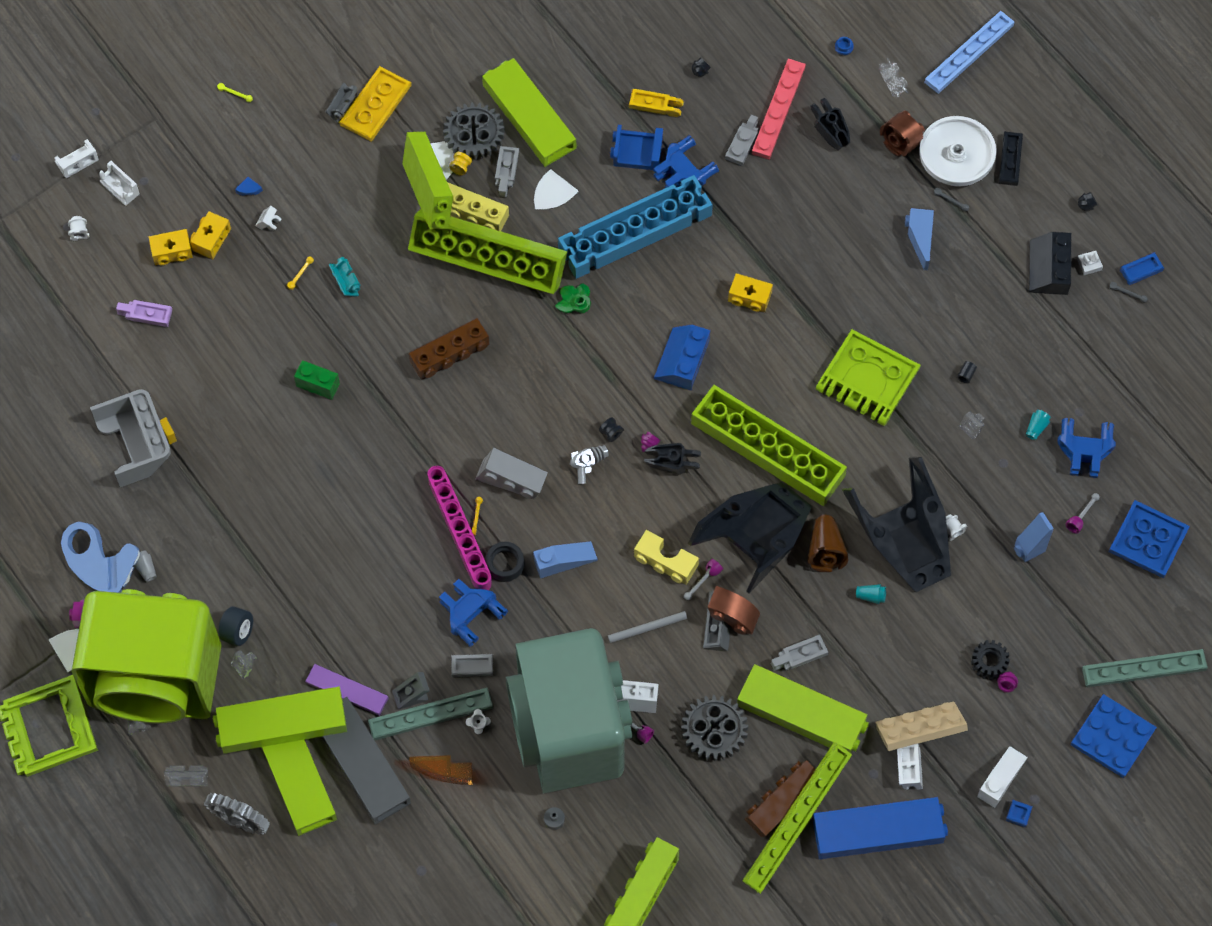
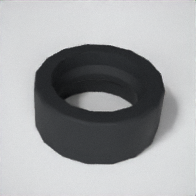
(505, 547)

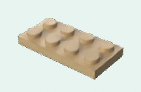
(921, 726)

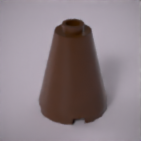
(827, 546)

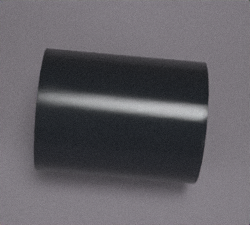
(967, 372)

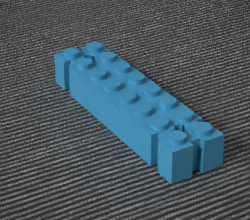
(635, 226)

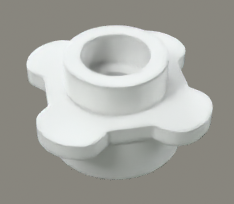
(484, 721)

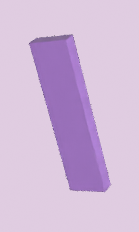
(357, 693)

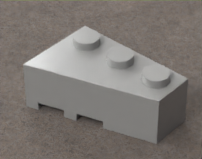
(511, 474)

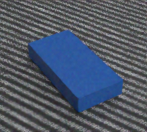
(1141, 268)

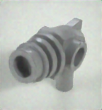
(585, 459)

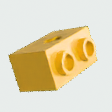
(210, 235)
(162, 244)
(759, 291)

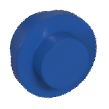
(844, 46)

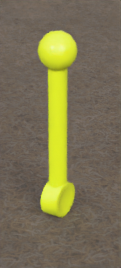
(221, 87)

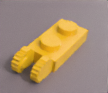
(655, 102)

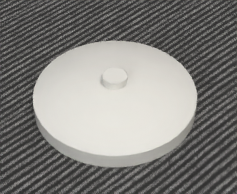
(957, 151)

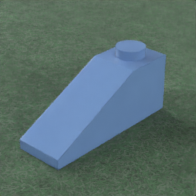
(920, 233)
(1034, 538)
(563, 557)

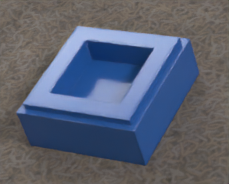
(1019, 813)

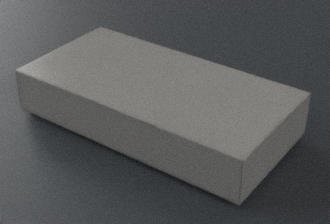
(472, 665)

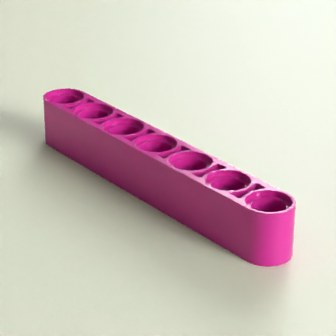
(455, 520)

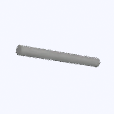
(647, 627)

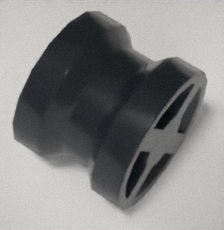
(611, 429)

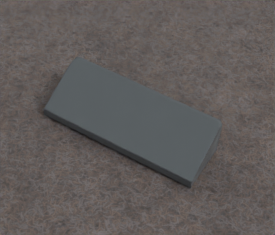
(716, 632)

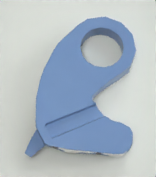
(93, 567)

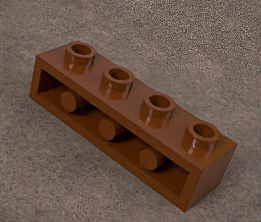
(449, 349)
(779, 801)

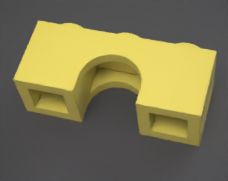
(679, 567)

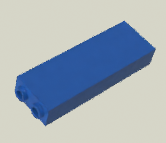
(879, 828)

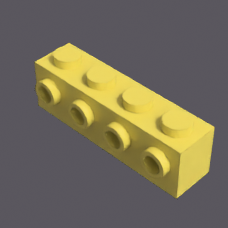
(477, 208)

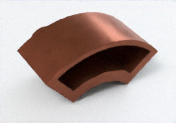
(733, 610)

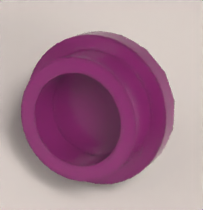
(648, 440)
(1007, 681)

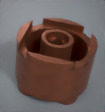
(902, 133)

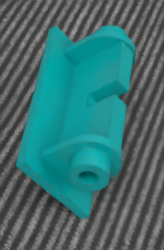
(348, 283)

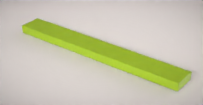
(797, 817)

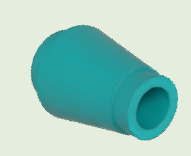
(1037, 424)
(872, 593)

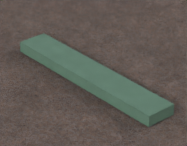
(1144, 668)
(430, 714)

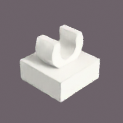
(266, 219)
(1090, 262)

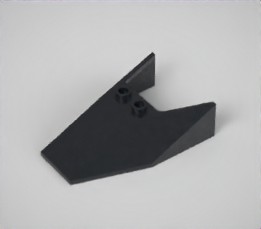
(759, 523)
(913, 534)

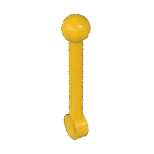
(291, 285)
(478, 500)

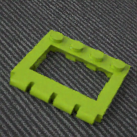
(75, 716)

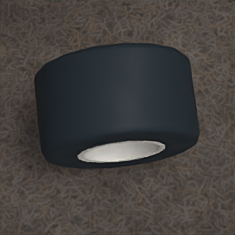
(235, 626)

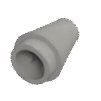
(145, 566)

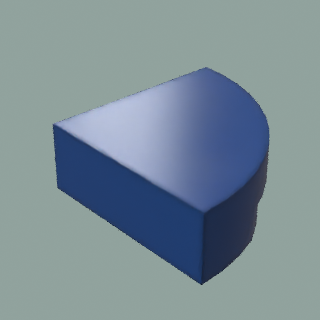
(248, 187)

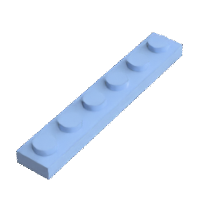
(969, 52)

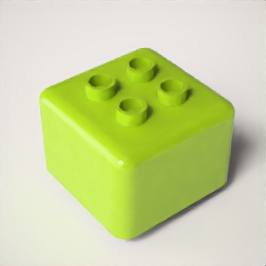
(147, 656)

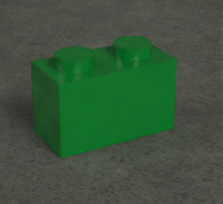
(317, 380)

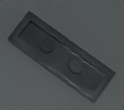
(1010, 158)

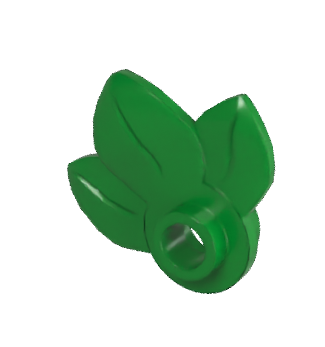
(574, 299)

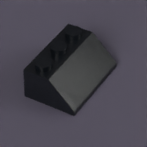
(1050, 263)

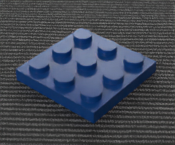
(1149, 539)
(1113, 736)

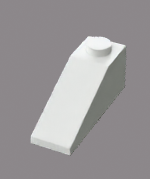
(1001, 777)

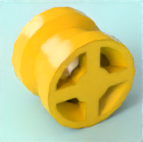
(460, 163)

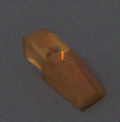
(443, 769)

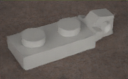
(743, 141)
(506, 169)
(800, 654)

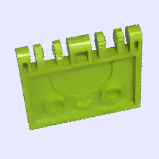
(868, 374)

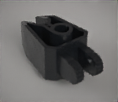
(831, 124)
(672, 458)

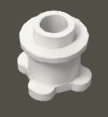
(77, 228)
(954, 527)

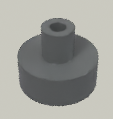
(554, 818)

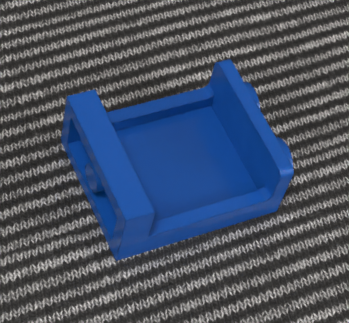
(636, 149)

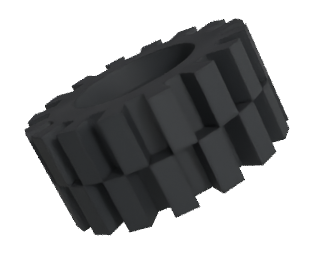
(998, 651)

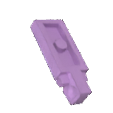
(145, 312)

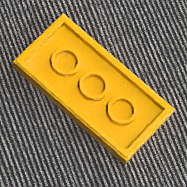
(375, 103)

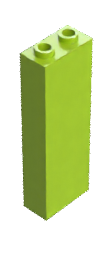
(529, 112)
(427, 180)
(802, 709)
(280, 720)
(300, 785)

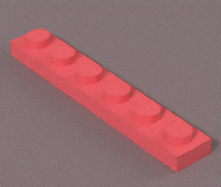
(778, 109)

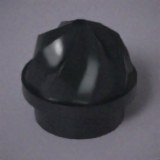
(700, 68)
(1087, 202)

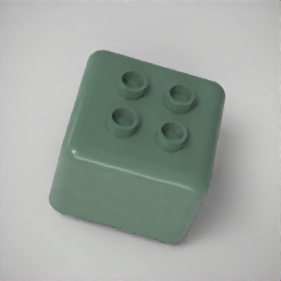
(569, 710)

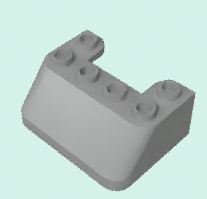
(141, 431)

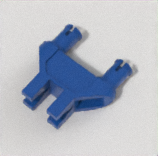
(680, 166)
(1086, 449)
(468, 607)

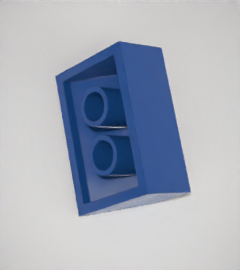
(683, 356)

